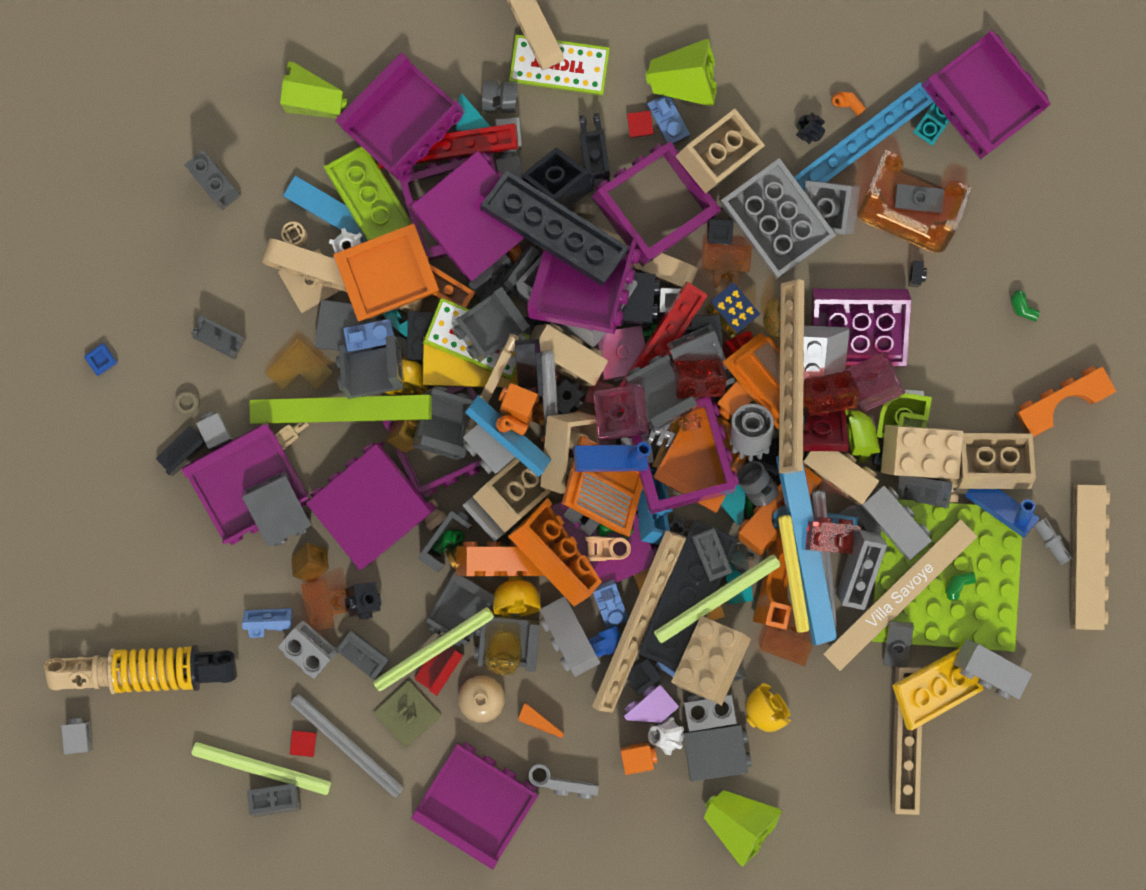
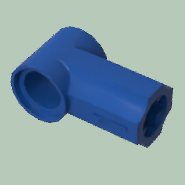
(606, 641)

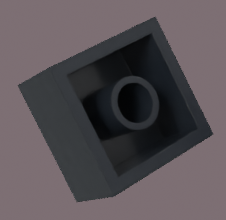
(559, 178)
(640, 306)

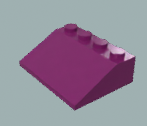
(875, 320)

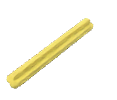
(793, 573)

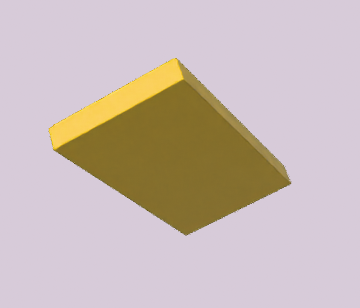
(447, 370)
(933, 691)

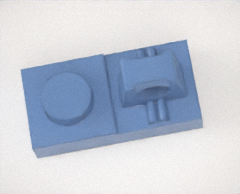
(668, 119)
(367, 335)
(610, 604)
(271, 619)

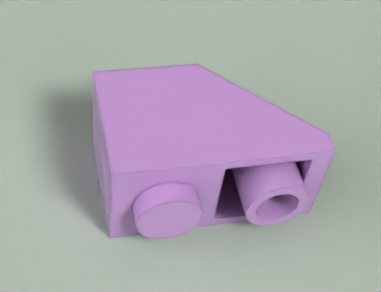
(653, 707)

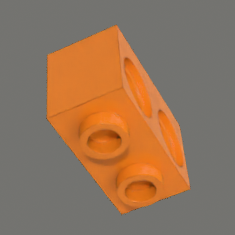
(732, 400)
(638, 758)

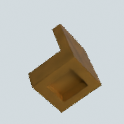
(402, 434)
(310, 562)

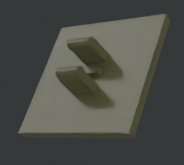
(407, 714)

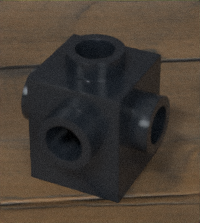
(572, 387)
(362, 600)

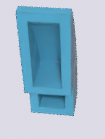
(653, 526)

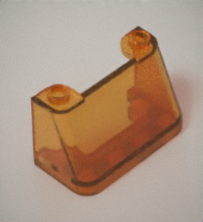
(921, 228)

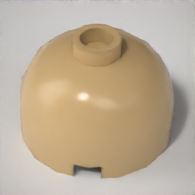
(481, 699)

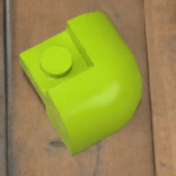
(904, 411)
(861, 435)

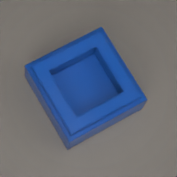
(100, 359)

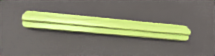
(717, 598)
(433, 649)
(261, 768)

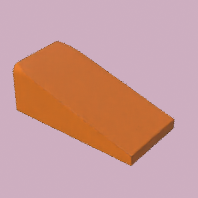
(535, 719)

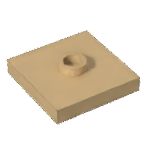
(306, 292)

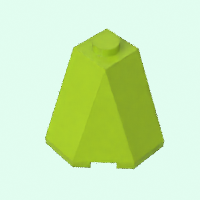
(685, 74)
(310, 95)
(741, 823)

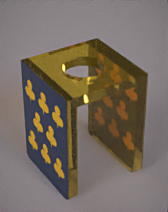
(734, 310)

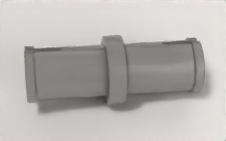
(1053, 541)

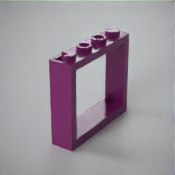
(431, 171)
(624, 227)
(447, 479)
(704, 494)

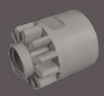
(751, 431)

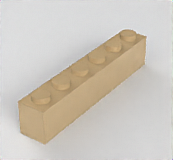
(1088, 559)
(906, 758)

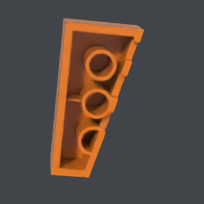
(518, 403)
(555, 553)
(493, 561)

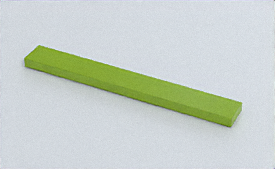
(341, 409)

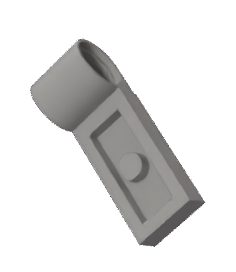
(563, 786)

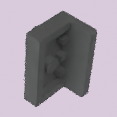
(489, 280)

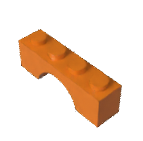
(1091, 387)
(759, 531)
(773, 603)

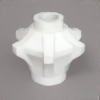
(343, 238)
(666, 735)

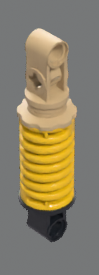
(142, 671)

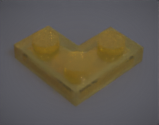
(295, 361)

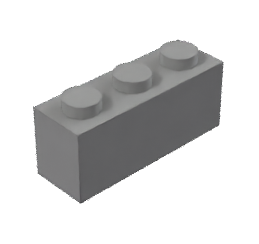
(896, 521)
(861, 569)
(568, 637)
(991, 670)

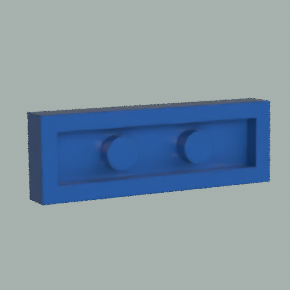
(611, 457)
(1005, 509)

